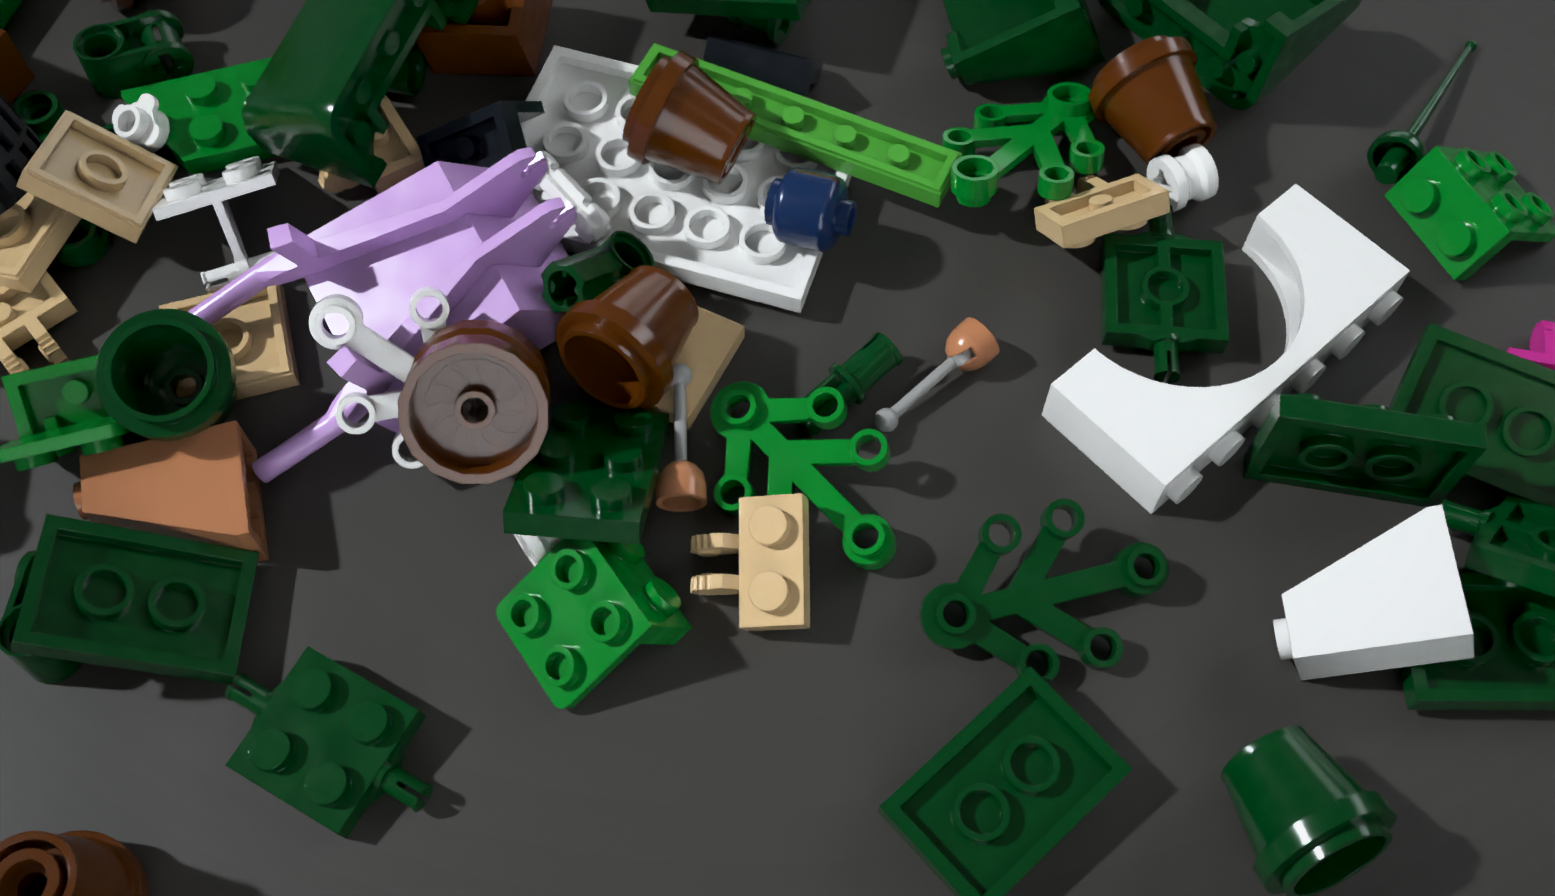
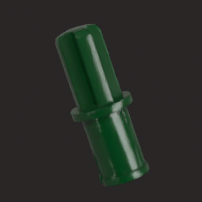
(857, 376)

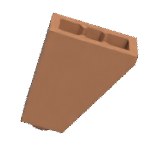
(179, 489)

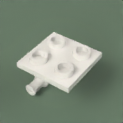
(194, 193)

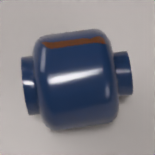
(809, 209)

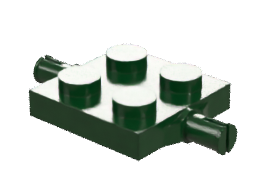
(1163, 294)
(1510, 542)
(327, 742)

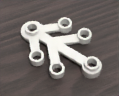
(380, 352)

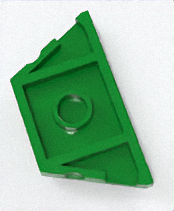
(207, 115)

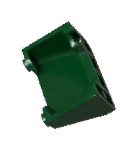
(1019, 39)
(1238, 44)
(330, 77)

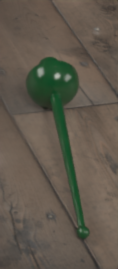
(1400, 150)

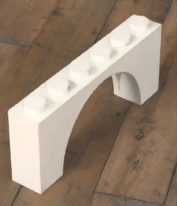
(1163, 434)

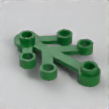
(1063, 109)
(794, 460)

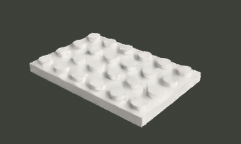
(690, 224)

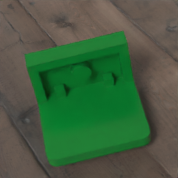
(1468, 207)
(56, 412)
(586, 614)

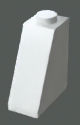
(1380, 606)

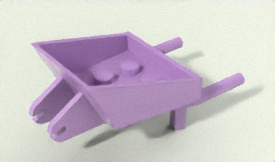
(442, 228)

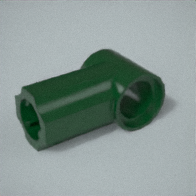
(593, 270)

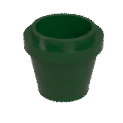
(146, 363)
(1304, 813)

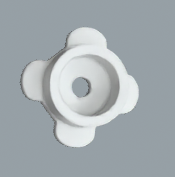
(142, 123)

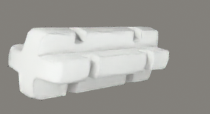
(591, 219)

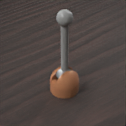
(966, 348)
(681, 483)

